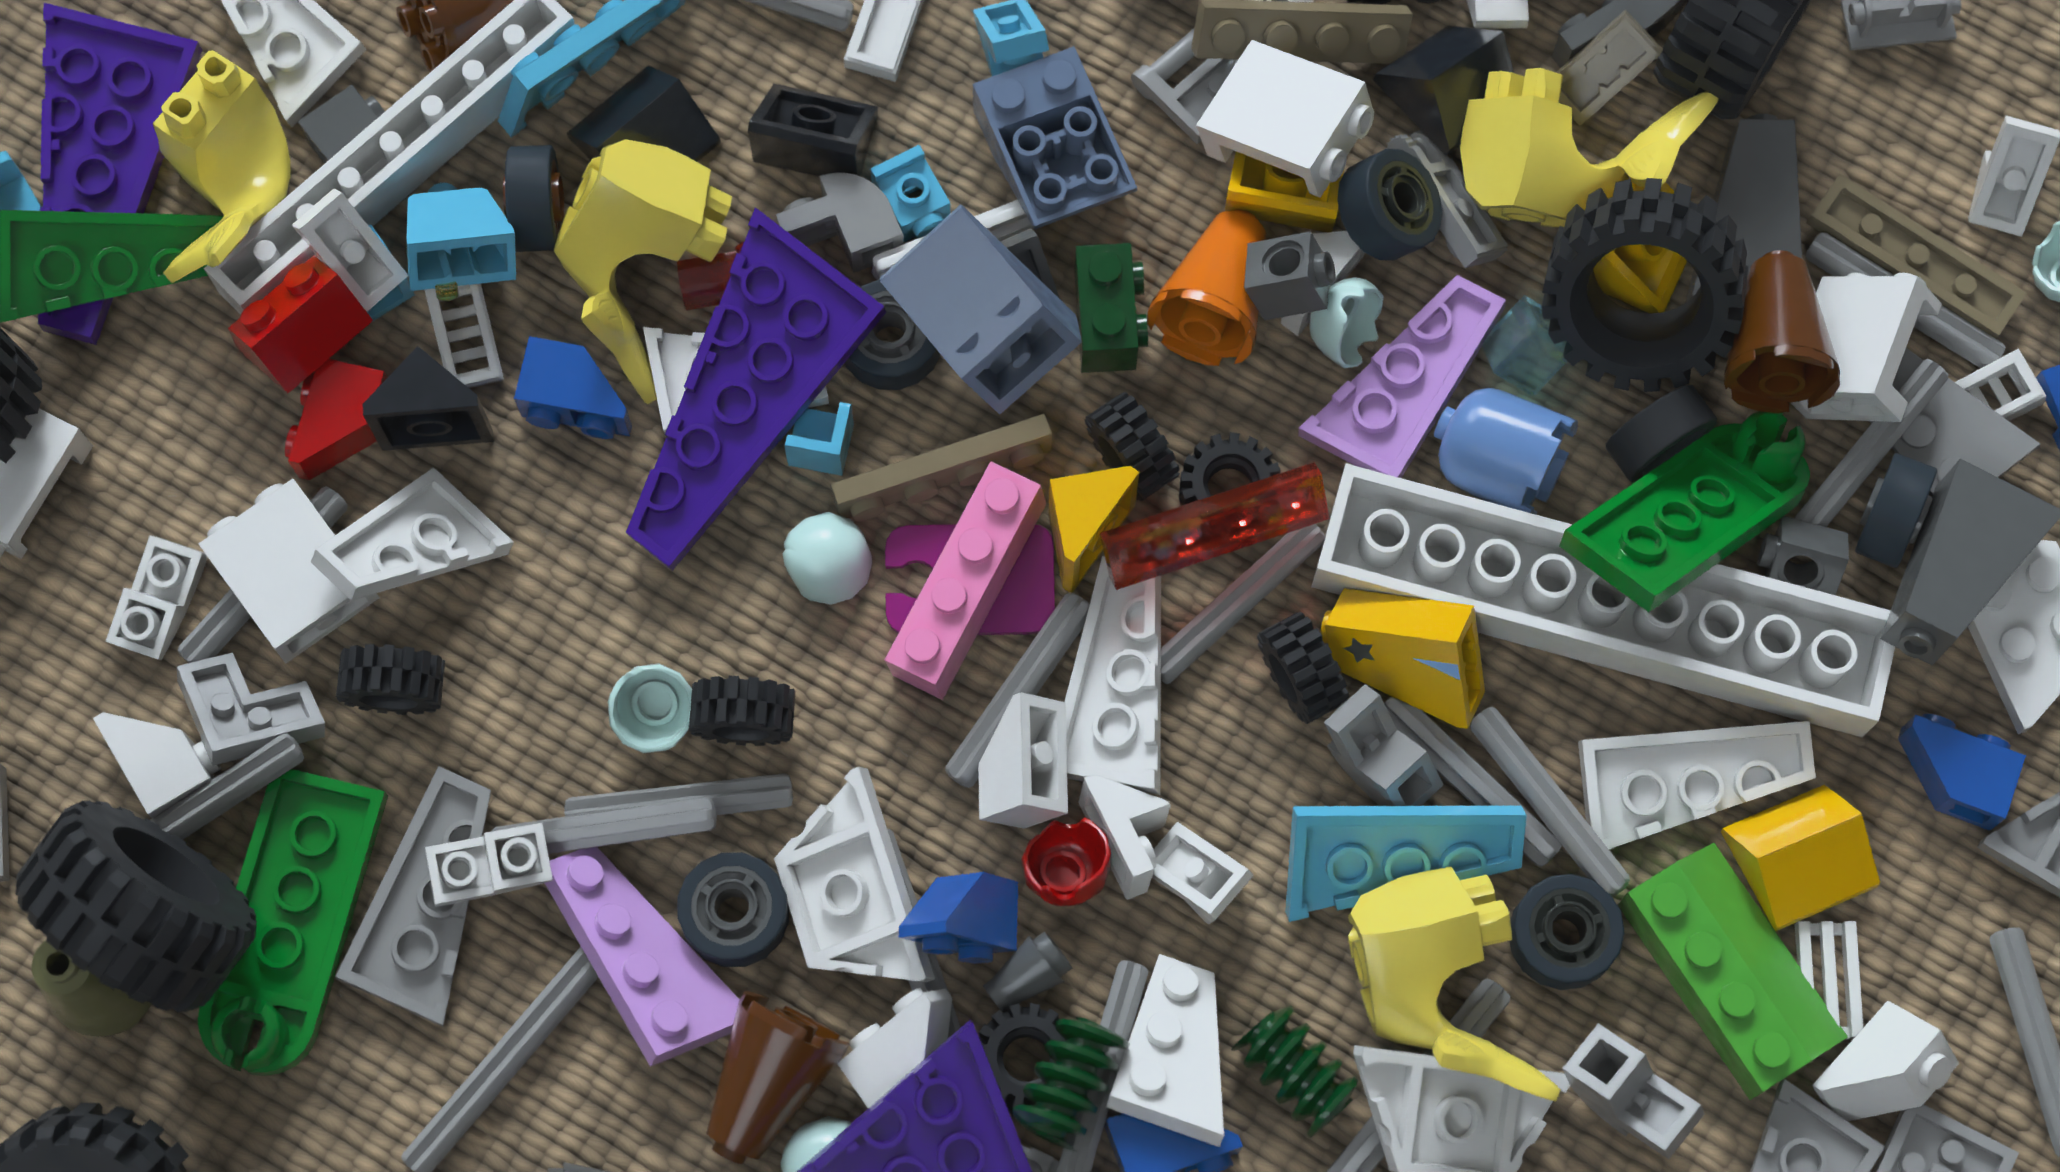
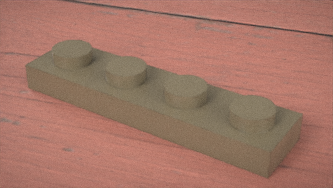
(1303, 29)
(1908, 247)
(961, 462)

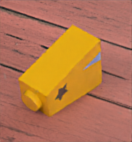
(1410, 650)

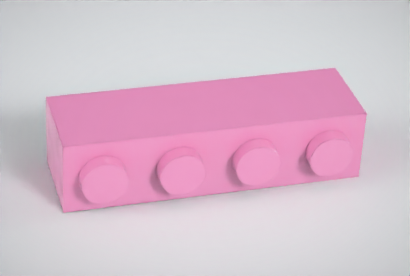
(966, 580)

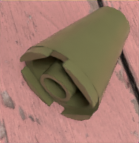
(80, 998)

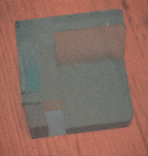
(1522, 348)

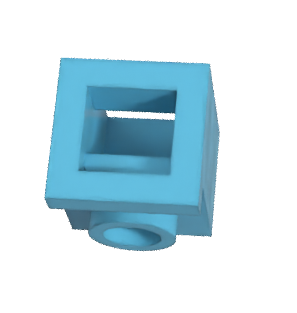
(904, 176)

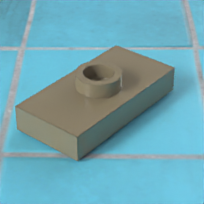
(1606, 66)

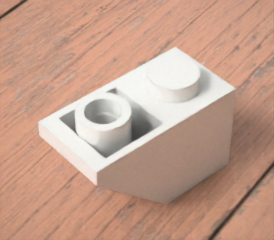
(891, 1052)

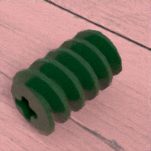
(1297, 1068)
(1068, 1080)

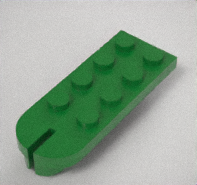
(1693, 509)
(304, 889)

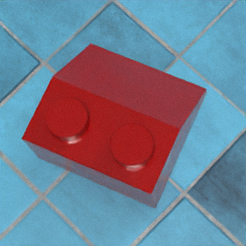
(299, 324)

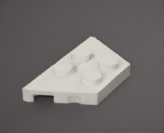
(2022, 636)
(850, 889)
(1448, 1117)

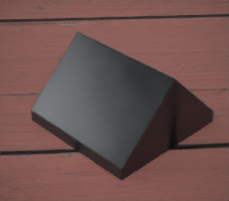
(1442, 76)
(651, 111)
(811, 132)
(425, 408)

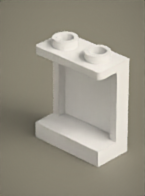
(1287, 115)
(1869, 333)
(33, 473)
(270, 569)

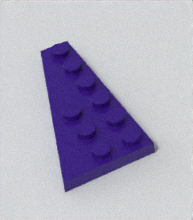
(98, 126)
(759, 367)
(933, 1120)

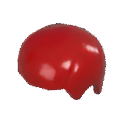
(1067, 862)

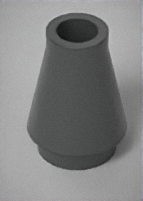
(1028, 972)

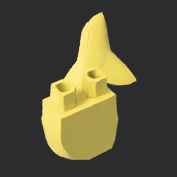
(229, 150)
(1525, 160)
(630, 205)
(1409, 943)

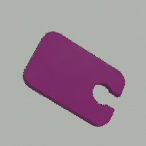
(1023, 601)

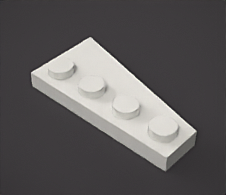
(1117, 687)
(1671, 778)

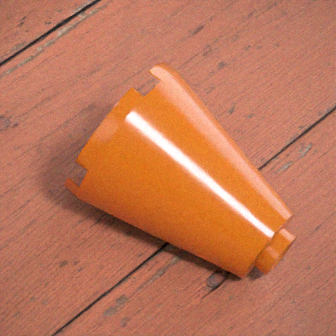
(1205, 300)

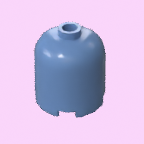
(1503, 448)

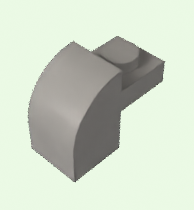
(850, 209)
(1378, 755)
(1627, 1094)

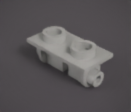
(1898, 22)

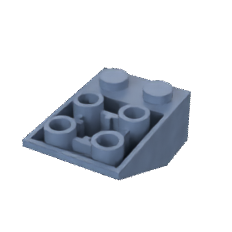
(1051, 138)
(982, 309)

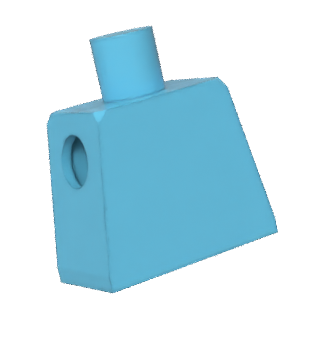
(458, 238)

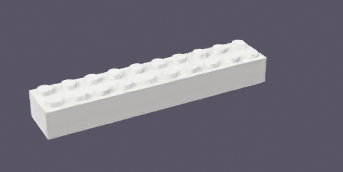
(1717, 636)

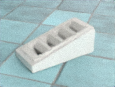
(2022, 377)
(472, 378)

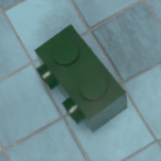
(1107, 308)

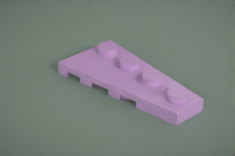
(1400, 394)
(644, 964)

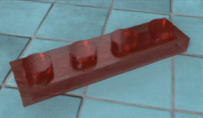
(1215, 526)

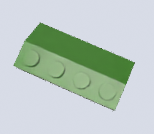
(1731, 970)

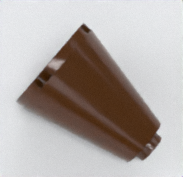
(1782, 340)
(768, 1075)

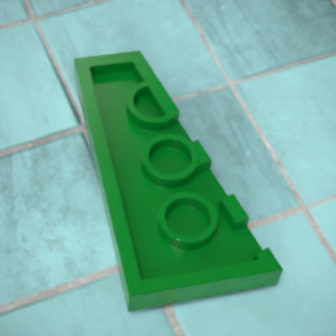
(88, 256)

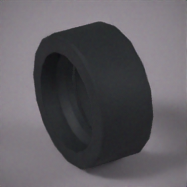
(1660, 432)

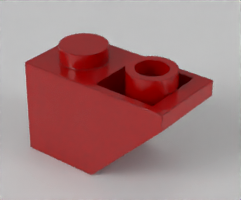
(332, 417)

